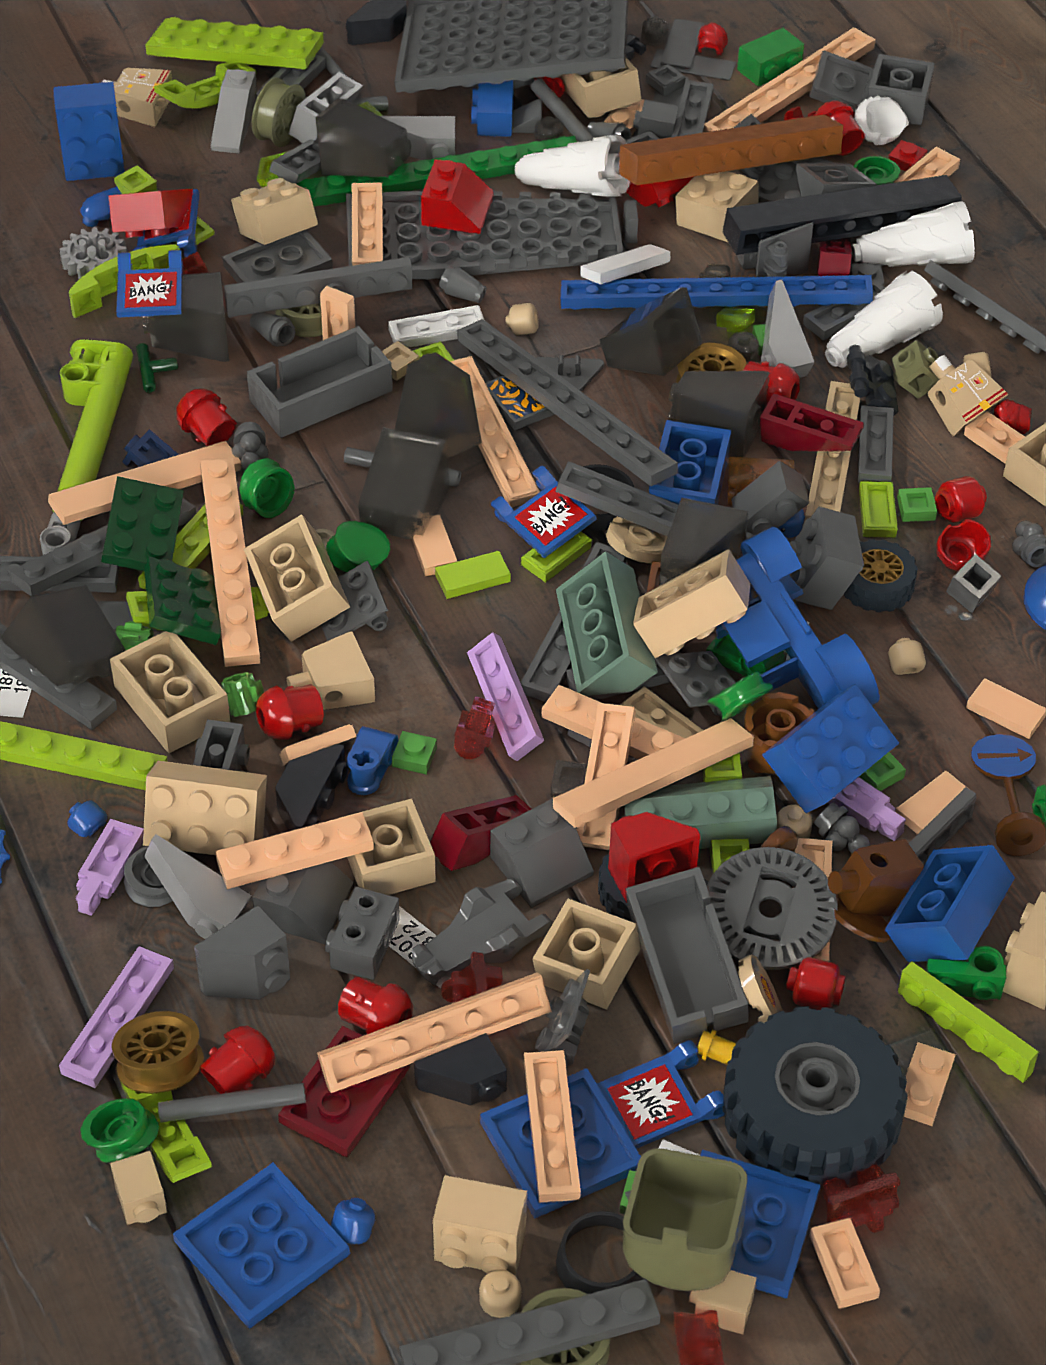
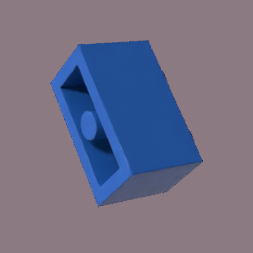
(493, 109)

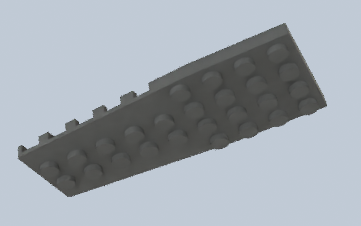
(515, 235)

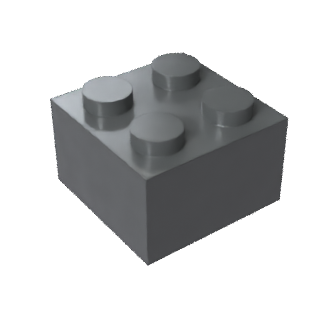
(905, 82)
(828, 557)

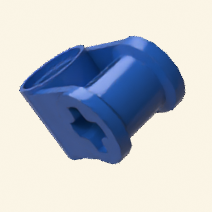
(370, 759)

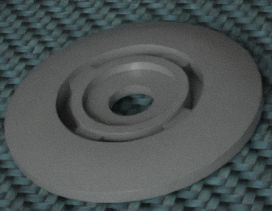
(806, 909)

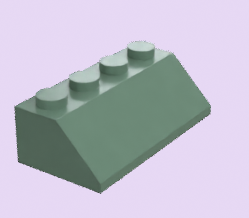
(600, 631)
(716, 808)

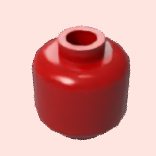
(960, 499)
(816, 984)

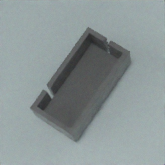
(320, 381)
(687, 955)

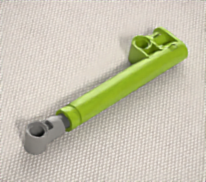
(97, 384)

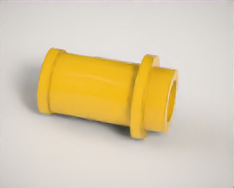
(715, 1047)

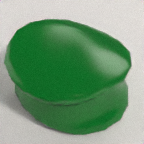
(878, 169)
(266, 488)
(356, 544)
(740, 695)
(119, 1129)

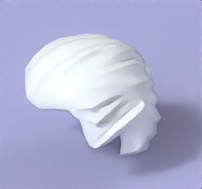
(880, 119)

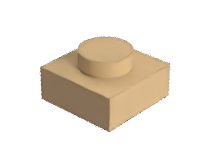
(399, 357)

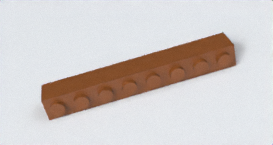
(730, 149)

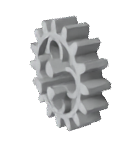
(90, 250)

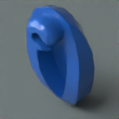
(97, 207)

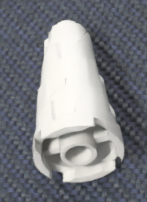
(577, 167)
(933, 236)
(894, 316)

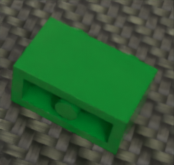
(769, 56)

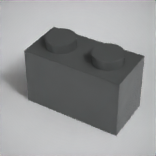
(772, 498)

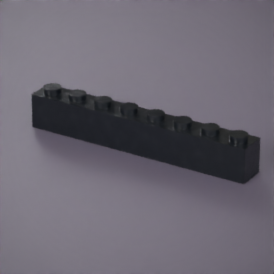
(837, 213)

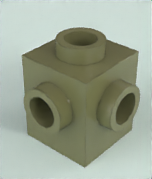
(913, 368)

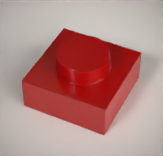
(907, 155)

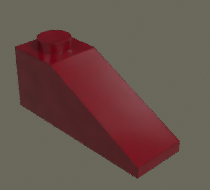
(834, 257)
(806, 427)
(464, 833)

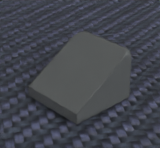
(526, 117)

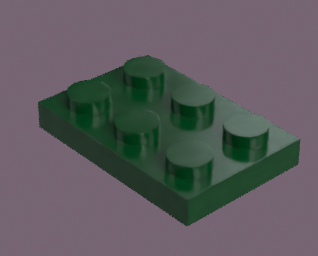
(141, 523)
(182, 600)

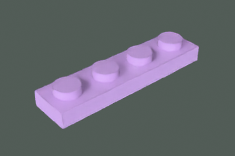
(502, 686)
(125, 1000)

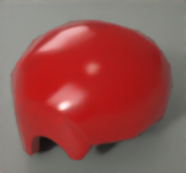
(961, 542)

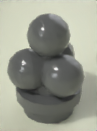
(249, 443)
(1030, 543)
(840, 829)

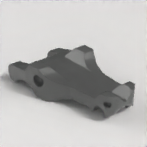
(485, 925)

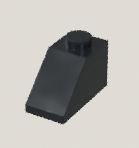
(463, 1072)

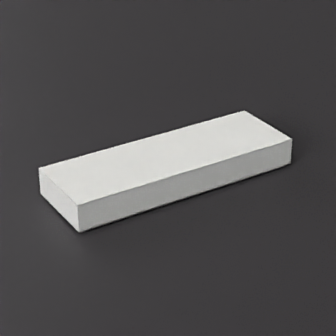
(625, 264)
(433, 327)

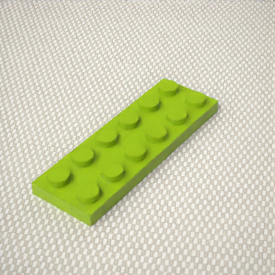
(235, 43)

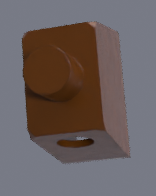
(876, 878)

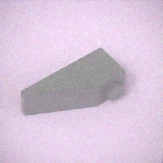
(338, 87)
(234, 110)
(429, 135)
(783, 334)
(195, 888)

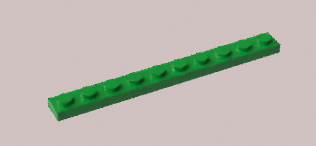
(414, 175)

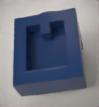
(147, 449)

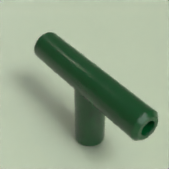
(150, 367)

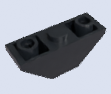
(376, 22)
(310, 786)

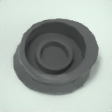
(142, 882)

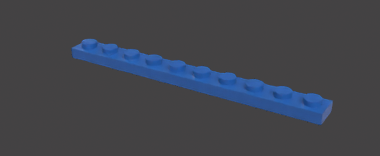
(717, 291)

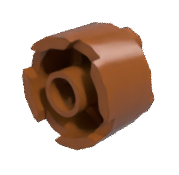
(770, 722)

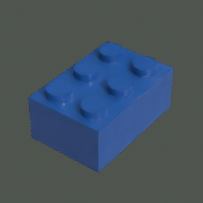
(89, 131)
(701, 461)
(830, 749)
(950, 904)

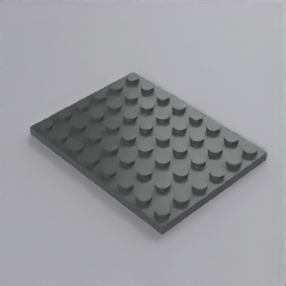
(508, 40)

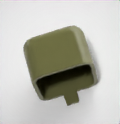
(684, 1219)

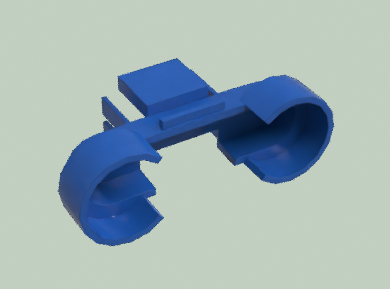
(777, 625)

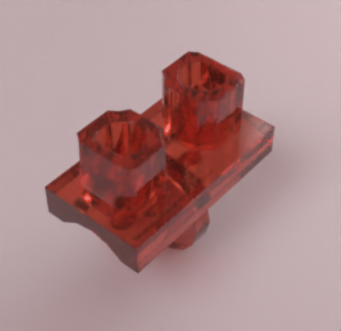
(474, 729)
(471, 980)
(865, 1202)
(698, 1338)

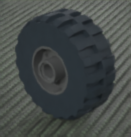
(814, 1095)

